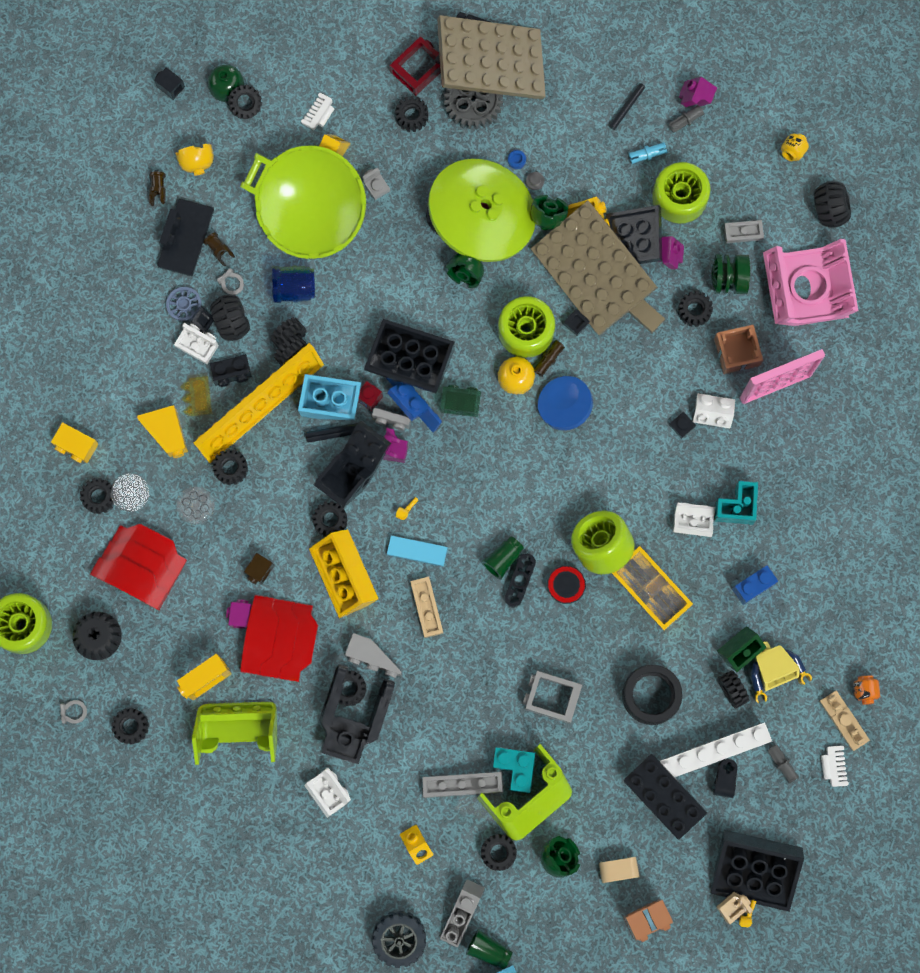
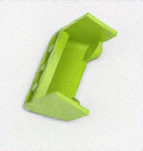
(235, 723)
(522, 821)

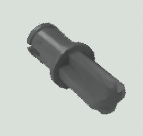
(686, 119)
(783, 764)

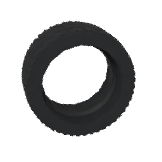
(671, 680)

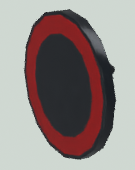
(566, 584)

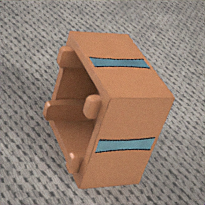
(738, 349)
(648, 920)

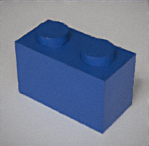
(755, 585)

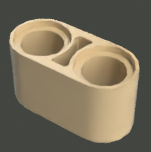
(619, 869)

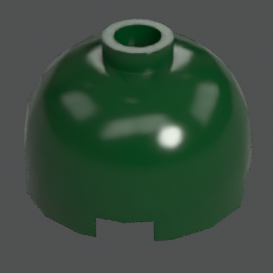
(224, 80)
(548, 212)
(466, 270)
(560, 857)

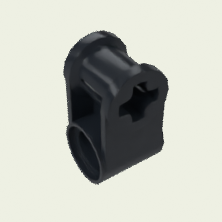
(726, 782)

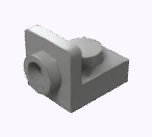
(375, 183)

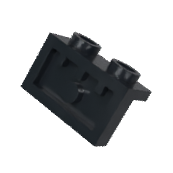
(230, 370)

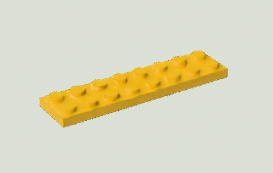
(258, 403)

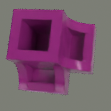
(697, 91)
(672, 252)
(398, 449)

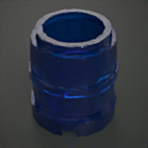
(293, 283)

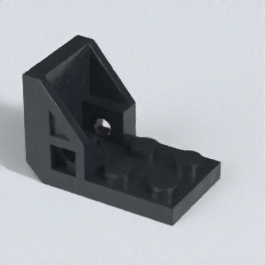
(354, 466)

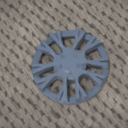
(183, 303)

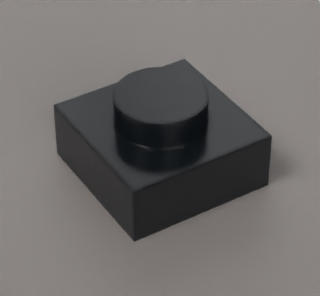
(202, 319)
(576, 322)
(682, 425)

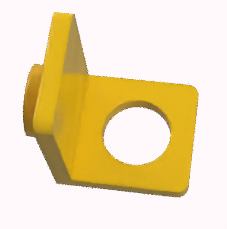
(414, 843)

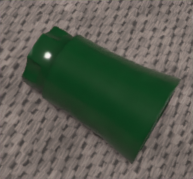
(503, 557)
(488, 950)

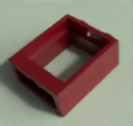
(404, 77)

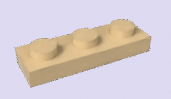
(426, 607)

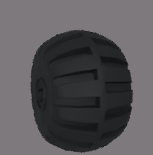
(832, 204)
(229, 317)
(106, 642)

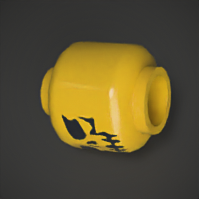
(794, 147)

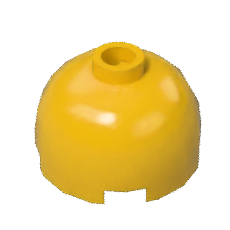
(195, 159)
(516, 382)

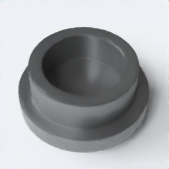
(535, 180)

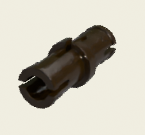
(549, 358)

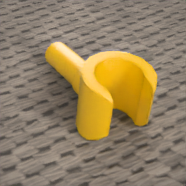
(403, 513)
(746, 921)

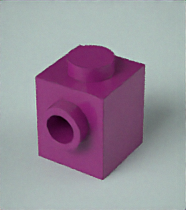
(239, 614)

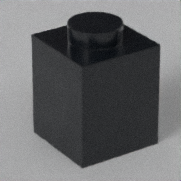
(169, 83)

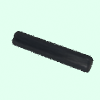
(329, 433)

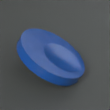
(565, 403)

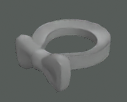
(221, 280)
(64, 719)

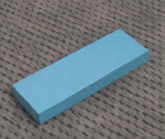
(417, 551)

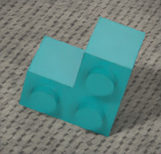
(742, 509)
(520, 764)

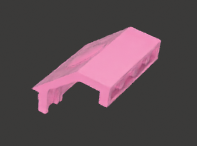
(830, 282)

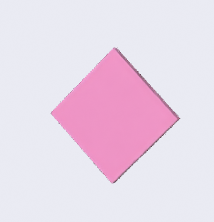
(781, 376)

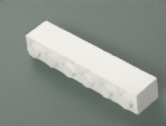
(717, 750)

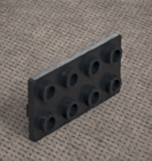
(184, 236)
(665, 796)

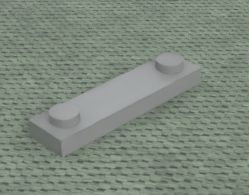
(462, 785)

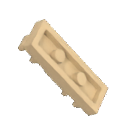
(844, 720)

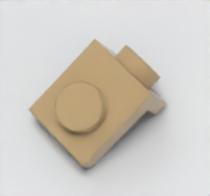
(734, 907)

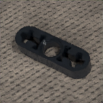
(510, 592)

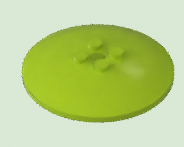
(466, 225)

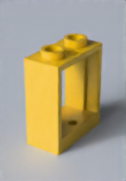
(203, 677)

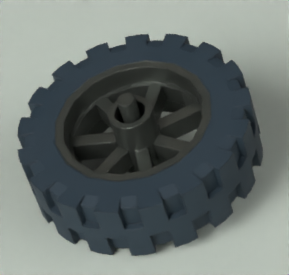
(404, 920)

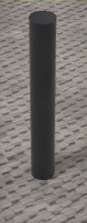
(629, 103)

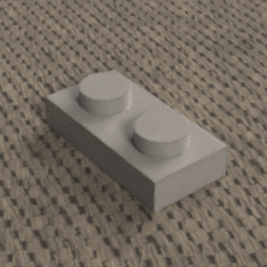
(743, 231)
(398, 421)

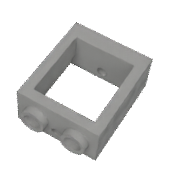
(534, 680)

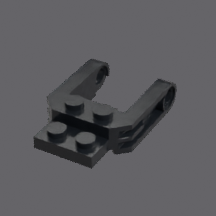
(347, 737)

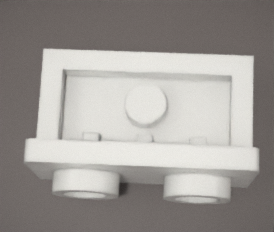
(196, 343)
(714, 410)
(694, 519)
(328, 792)

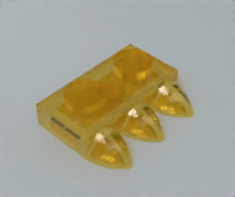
(198, 396)

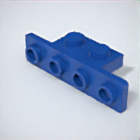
(413, 404)

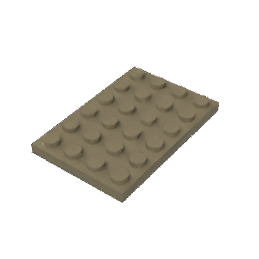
(491, 57)
(594, 268)

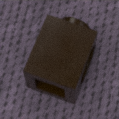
(258, 569)

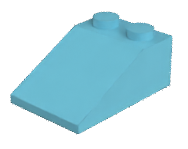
(329, 398)

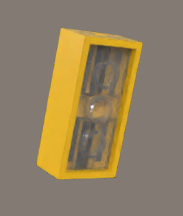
(652, 589)

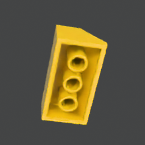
(343, 573)

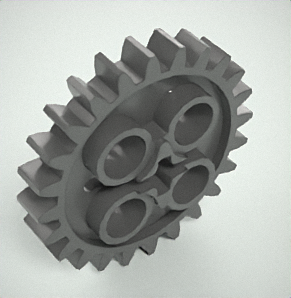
(471, 115)

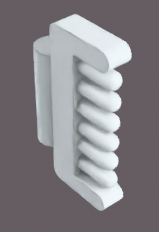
(322, 114)
(830, 767)

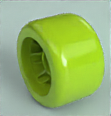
(685, 180)
(529, 313)
(602, 542)
(14, 610)

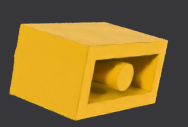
(74, 443)

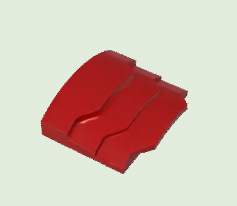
(140, 564)
(279, 639)

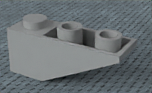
(367, 652)
(462, 913)

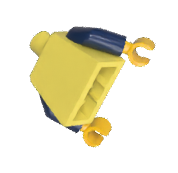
(775, 668)

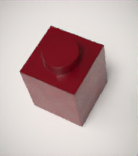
(369, 396)

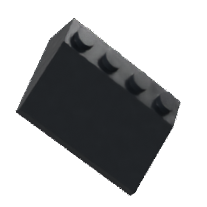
(410, 356)
(757, 869)

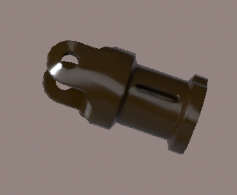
(157, 187)
(217, 247)

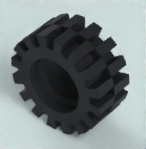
(255, 98)
(411, 104)
(695, 298)
(287, 329)
(289, 349)
(230, 456)
(87, 492)
(329, 508)
(360, 689)
(733, 689)
(119, 720)
(510, 856)

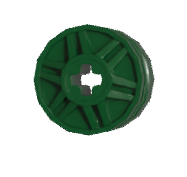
(730, 273)

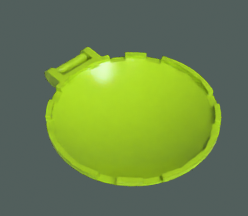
(308, 201)

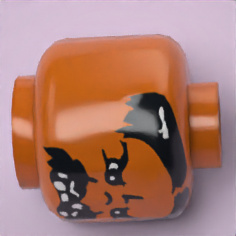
(866, 689)

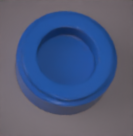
(516, 159)

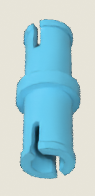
(647, 153)

